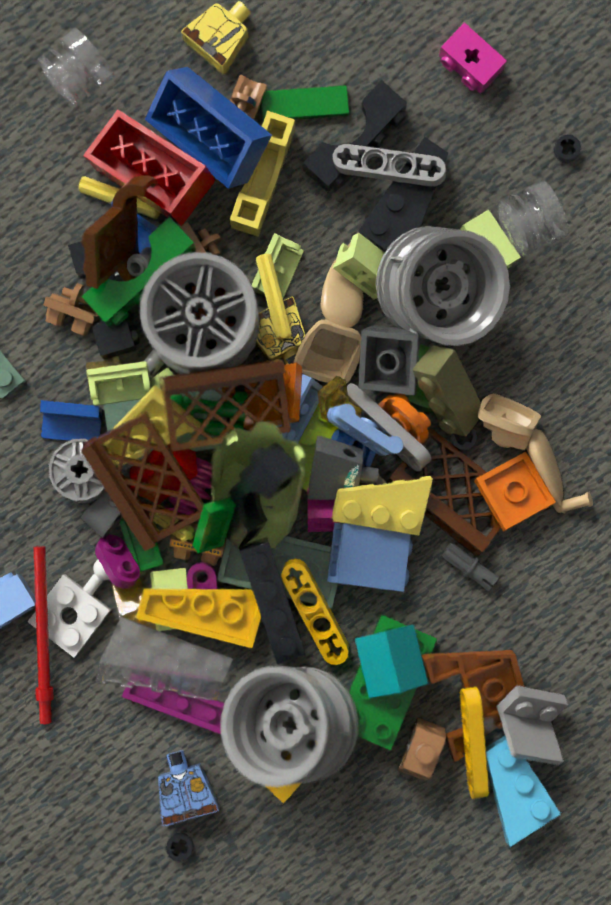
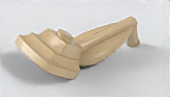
(332, 344)
(516, 427)

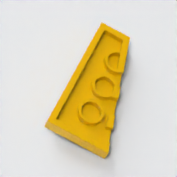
(213, 613)

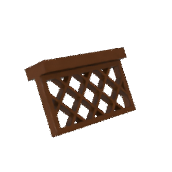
(221, 378)
(120, 487)
(443, 515)

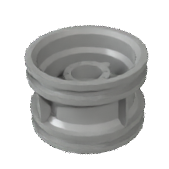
(485, 284)
(168, 289)
(247, 717)

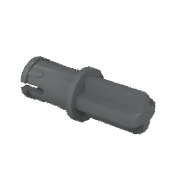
(470, 566)

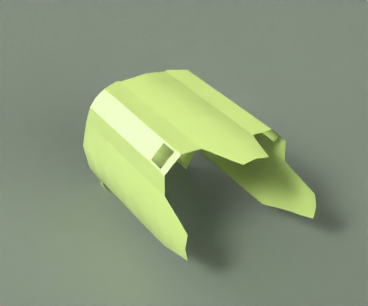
(235, 457)

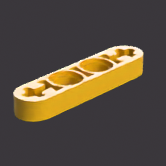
(312, 613)
(474, 742)

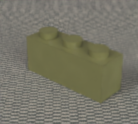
(448, 390)

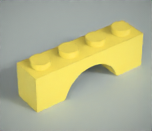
(257, 193)

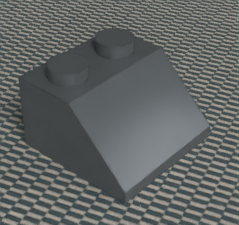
(388, 360)

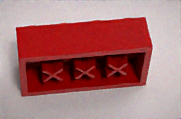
(131, 150)

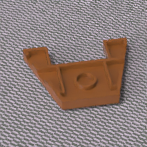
(490, 671)

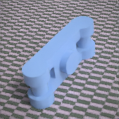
(363, 430)

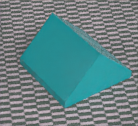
(391, 661)

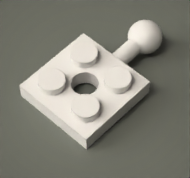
(89, 611)

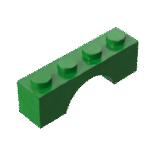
(115, 298)

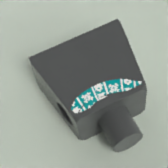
(337, 467)

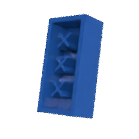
(208, 126)

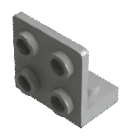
(528, 726)

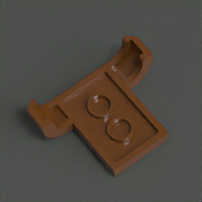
(115, 235)

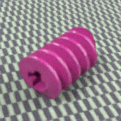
(200, 483)

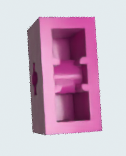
(468, 44)

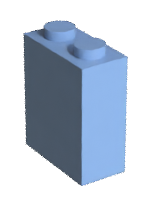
(369, 557)

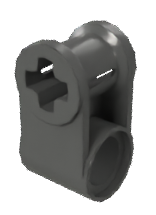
(102, 515)

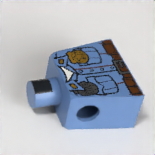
(185, 791)

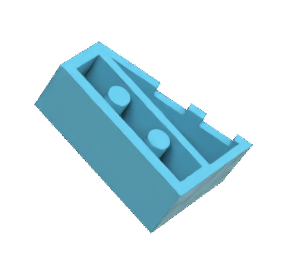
(517, 793)

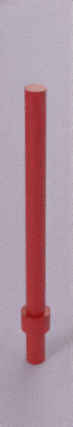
(44, 691)

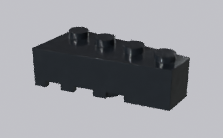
(402, 204)

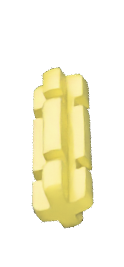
(165, 521)

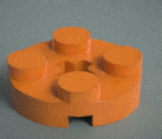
(407, 416)

